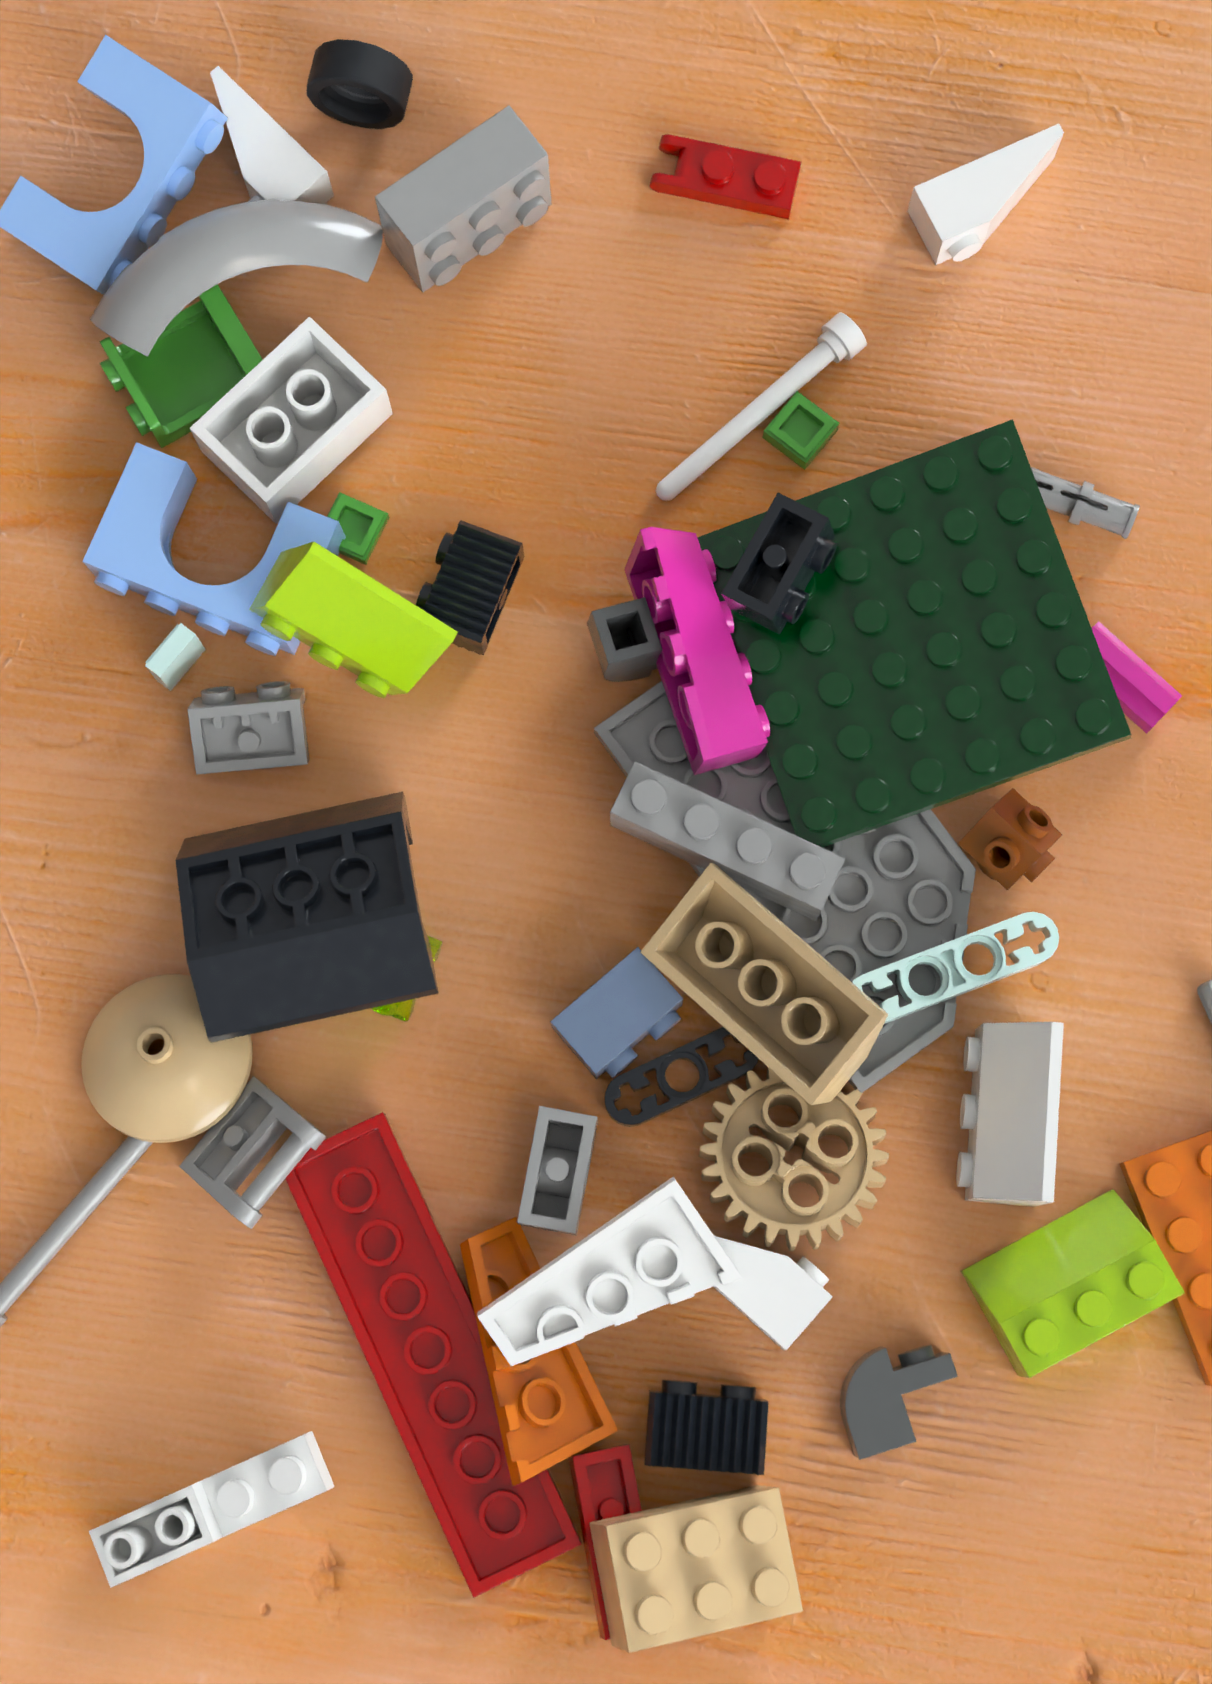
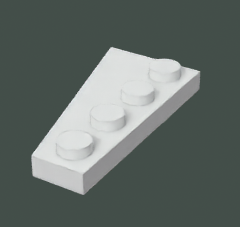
(628, 1266)

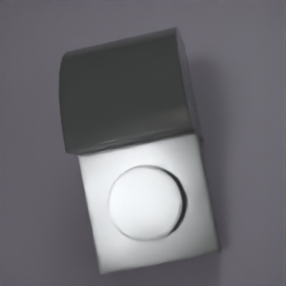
(625, 640)
(873, 1396)

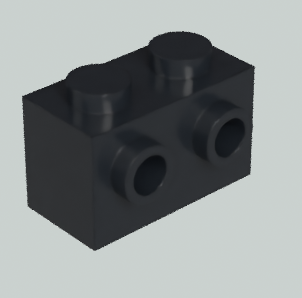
(780, 563)

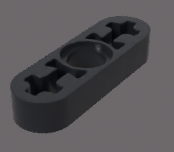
(637, 1080)

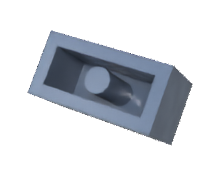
(618, 1015)

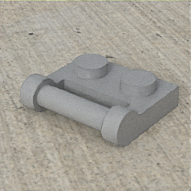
(240, 1142)

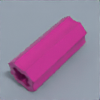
(1140, 690)

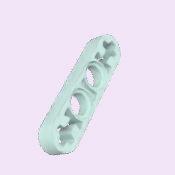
(949, 965)

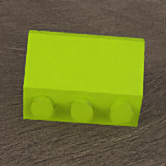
(350, 620)
(1071, 1283)

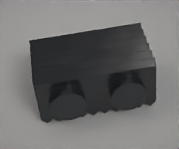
(472, 583)
(706, 1430)

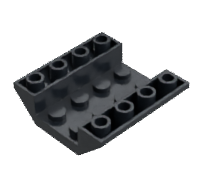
(303, 918)

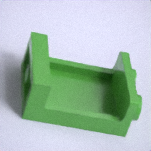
(187, 369)

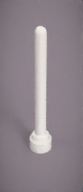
(839, 340)

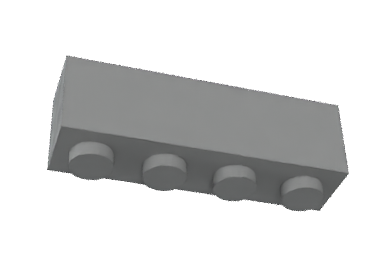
(714, 832)

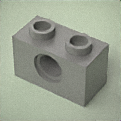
(557, 1170)

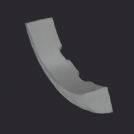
(227, 245)

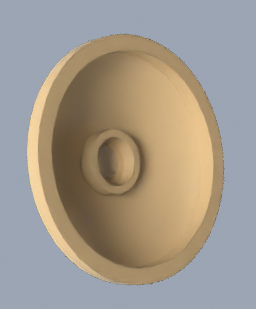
(165, 1093)

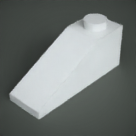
(267, 155)
(968, 203)
(774, 1290)

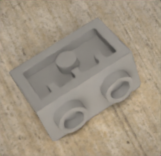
(248, 728)

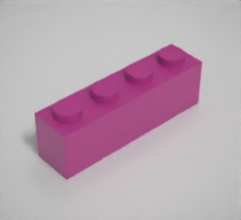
(698, 657)

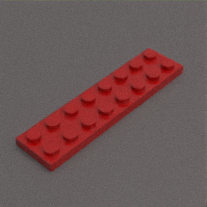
(425, 1352)

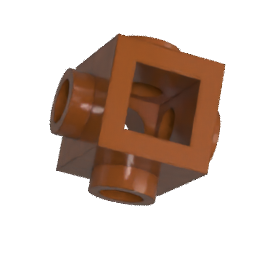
(1012, 840)

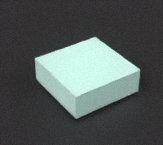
(175, 656)

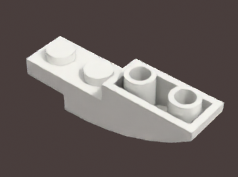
(211, 1509)

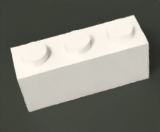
(1011, 1113)

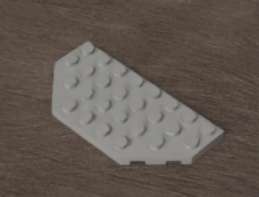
(892, 899)

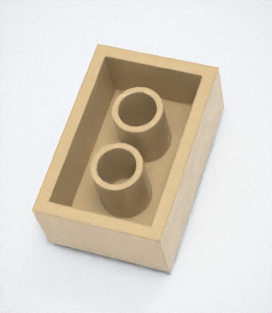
(695, 1567)

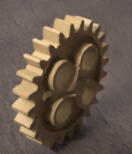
(766, 1198)

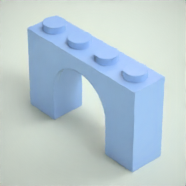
(175, 134)
(135, 550)

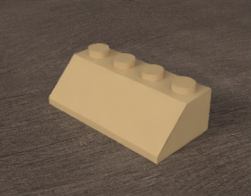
(766, 986)

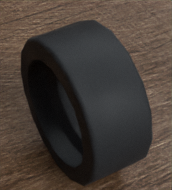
(359, 84)

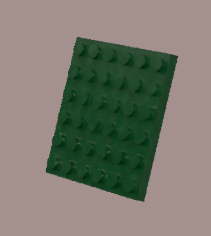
(930, 645)

